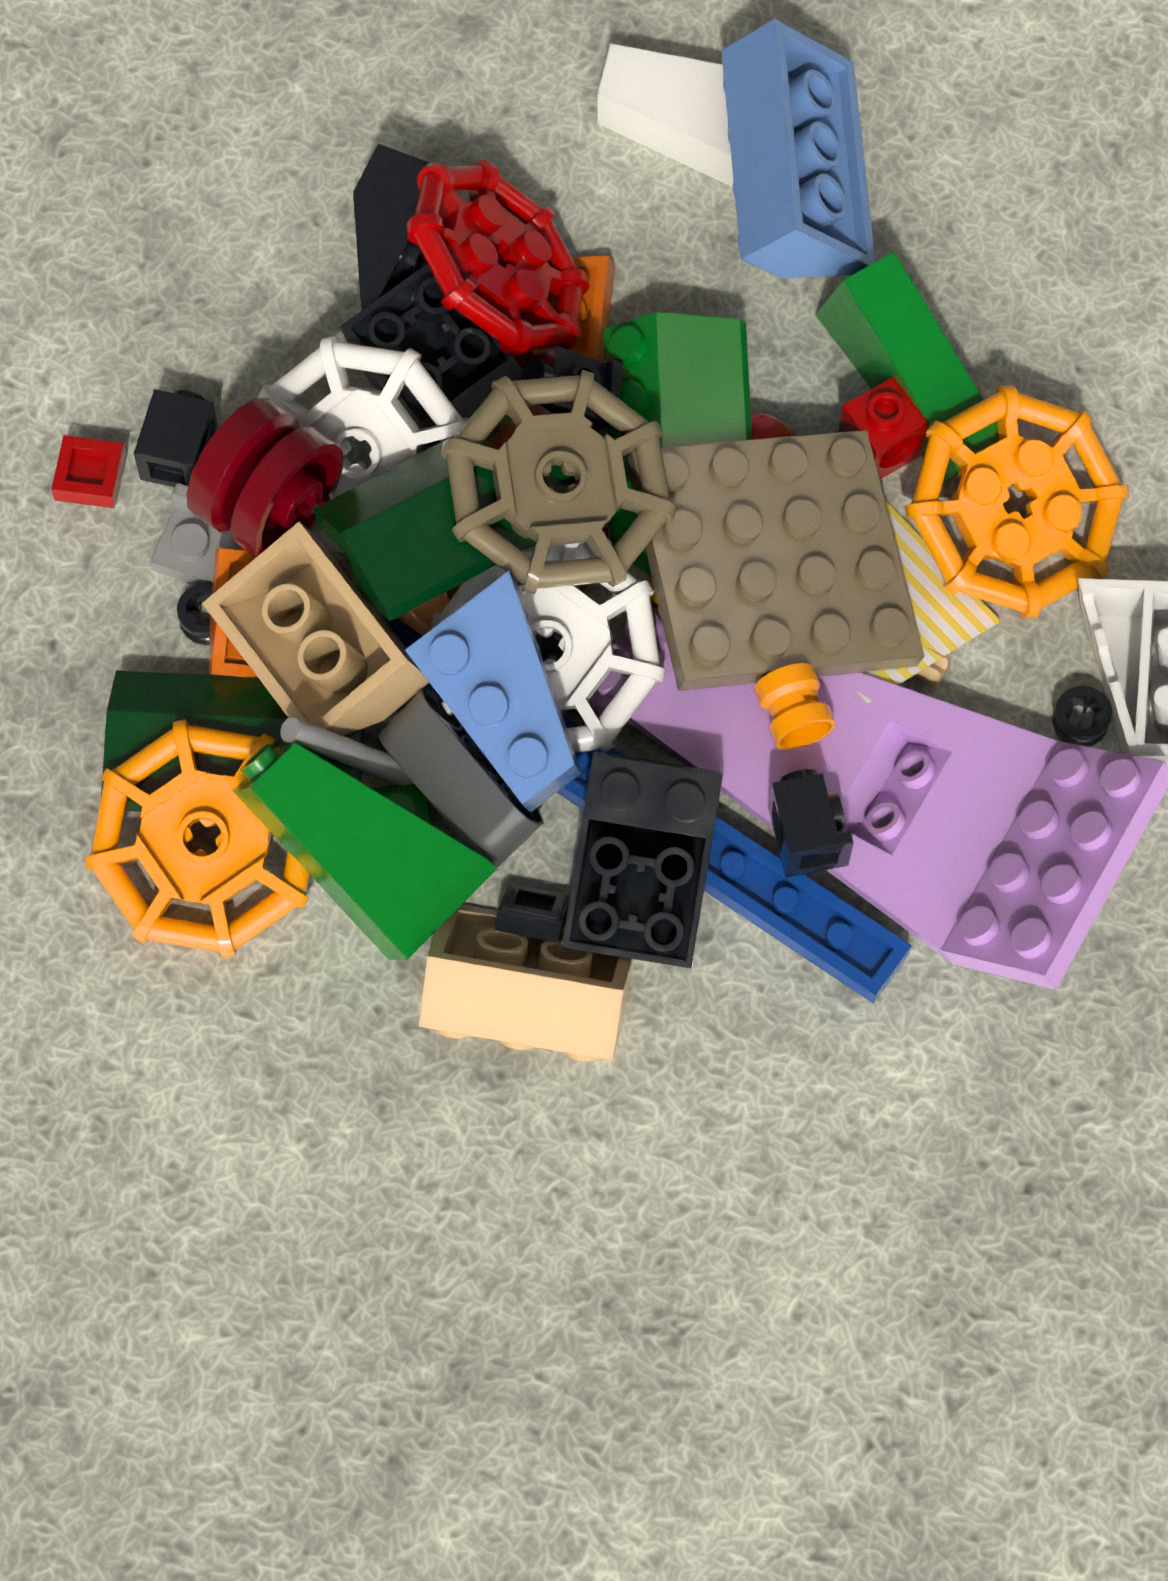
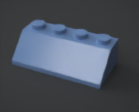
(796, 155)

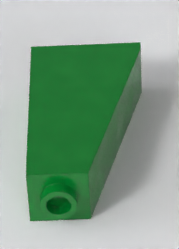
(891, 334)
(366, 852)

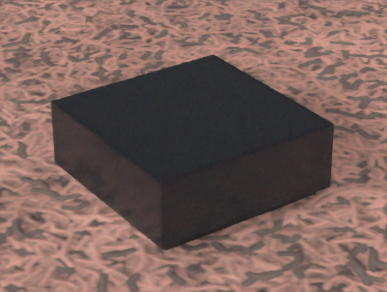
(532, 912)

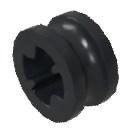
(190, 601)
(1088, 698)

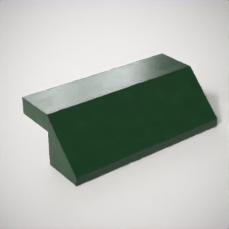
(403, 524)
(149, 702)

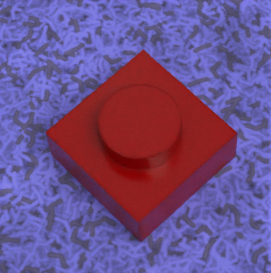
(88, 471)

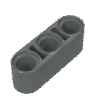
(458, 778)

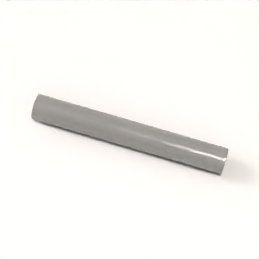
(343, 750)

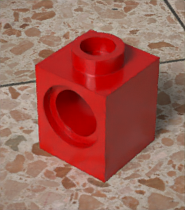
(892, 423)

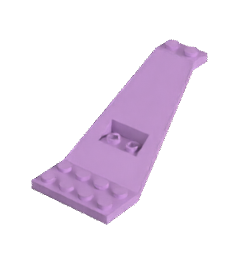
(957, 821)

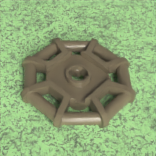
(536, 508)

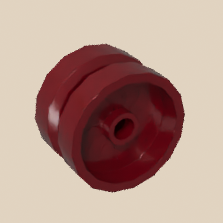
(263, 475)

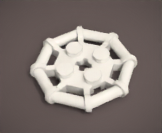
(366, 411)
(585, 644)

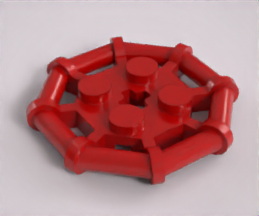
(497, 257)

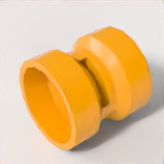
(794, 705)

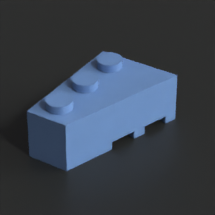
(500, 692)

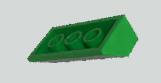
(687, 378)

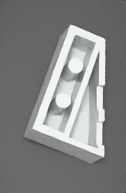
(1131, 652)

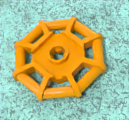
(1051, 508)
(164, 840)

